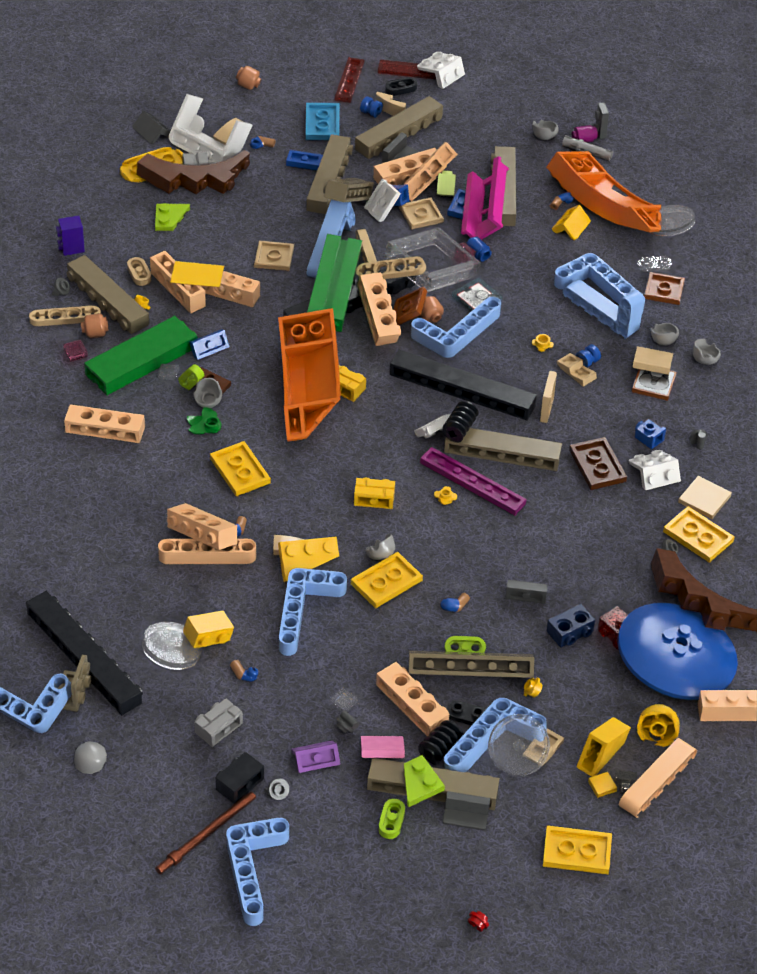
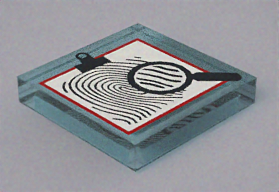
(474, 294)

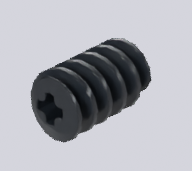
(460, 421)
(440, 741)

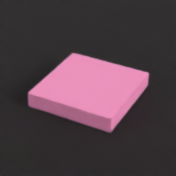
(382, 747)

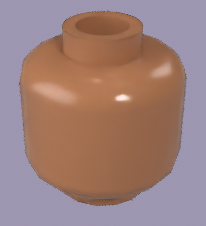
(248, 77)
(432, 309)
(94, 325)

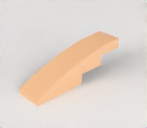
(429, 170)

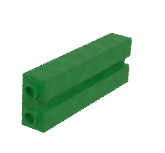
(335, 277)
(140, 355)

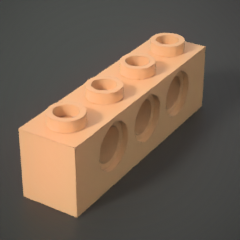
(401, 169)
(236, 289)
(190, 296)
(382, 334)
(104, 423)
(202, 526)
(411, 698)

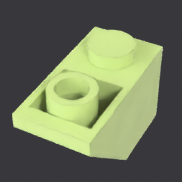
(446, 183)

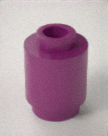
(587, 133)

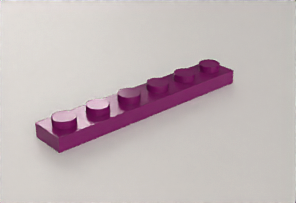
(473, 481)

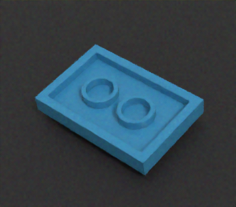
(322, 120)

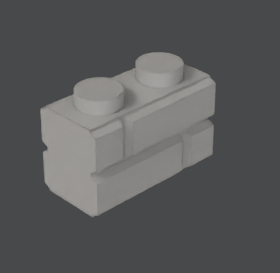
(218, 722)

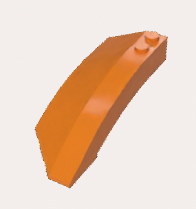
(591, 186)
(308, 370)

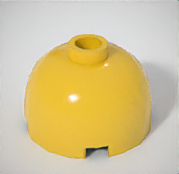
(659, 721)

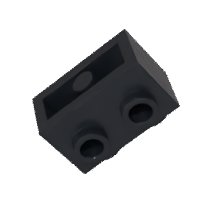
(239, 777)

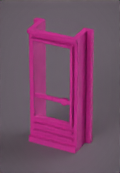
(474, 201)

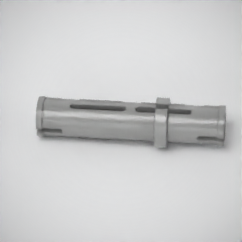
(580, 145)

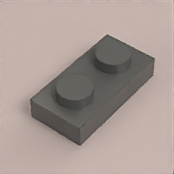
(601, 117)

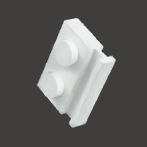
(382, 200)
(429, 429)

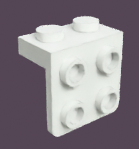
(445, 66)
(656, 469)

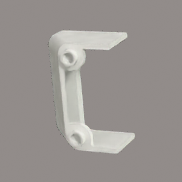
(188, 133)

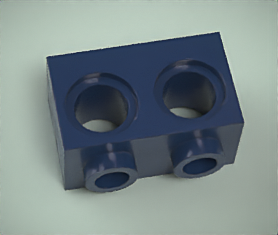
(571, 626)

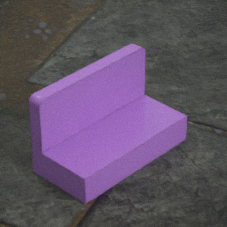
(316, 756)

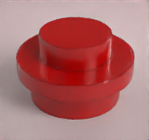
(479, 920)

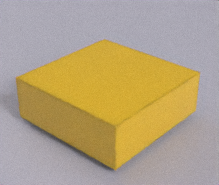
(602, 784)

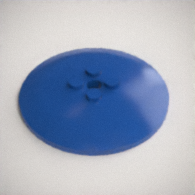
(679, 671)

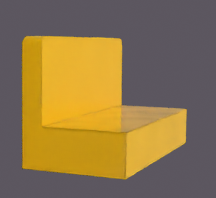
(573, 222)

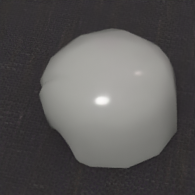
(545, 129)
(664, 334)
(705, 353)
(208, 393)
(381, 549)
(90, 757)

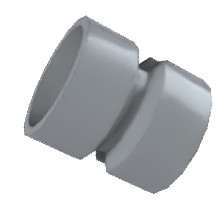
(200, 158)

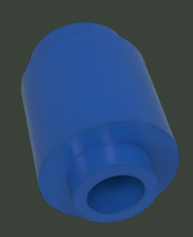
(482, 249)

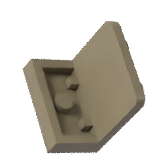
(79, 682)

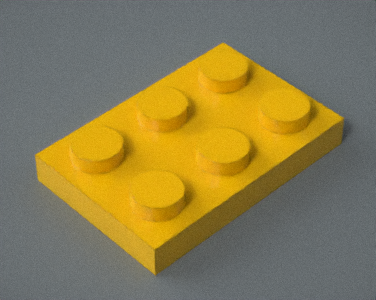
(240, 468)
(698, 534)
(386, 580)
(577, 850)

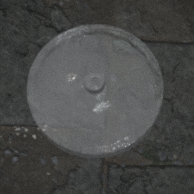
(675, 220)
(169, 646)
(518, 745)

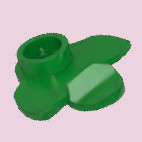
(205, 423)

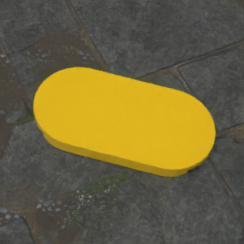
(129, 166)

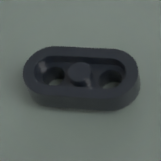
(401, 86)
(466, 713)

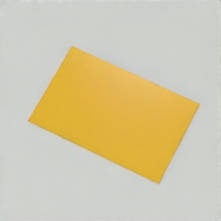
(197, 274)

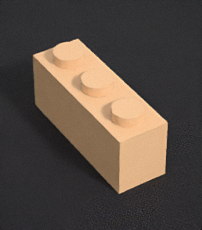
(727, 705)

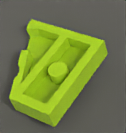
(169, 215)
(420, 781)

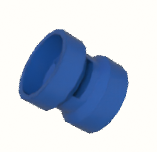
(370, 106)
(589, 355)

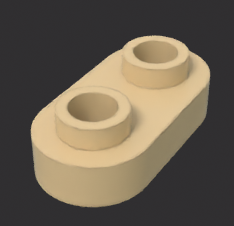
(141, 274)

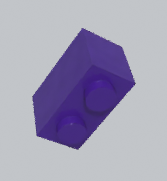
(71, 235)

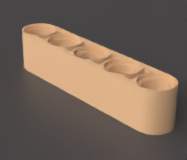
(195, 552)
(659, 774)

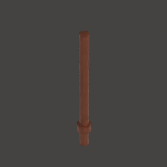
(176, 856)

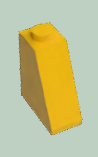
(602, 746)

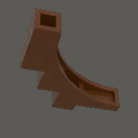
(194, 178)
(693, 596)

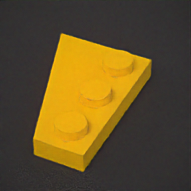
(306, 553)

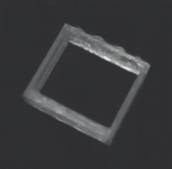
(466, 267)

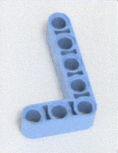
(338, 217)
(597, 271)
(622, 319)
(451, 342)
(299, 584)
(39, 709)
(475, 740)
(252, 837)

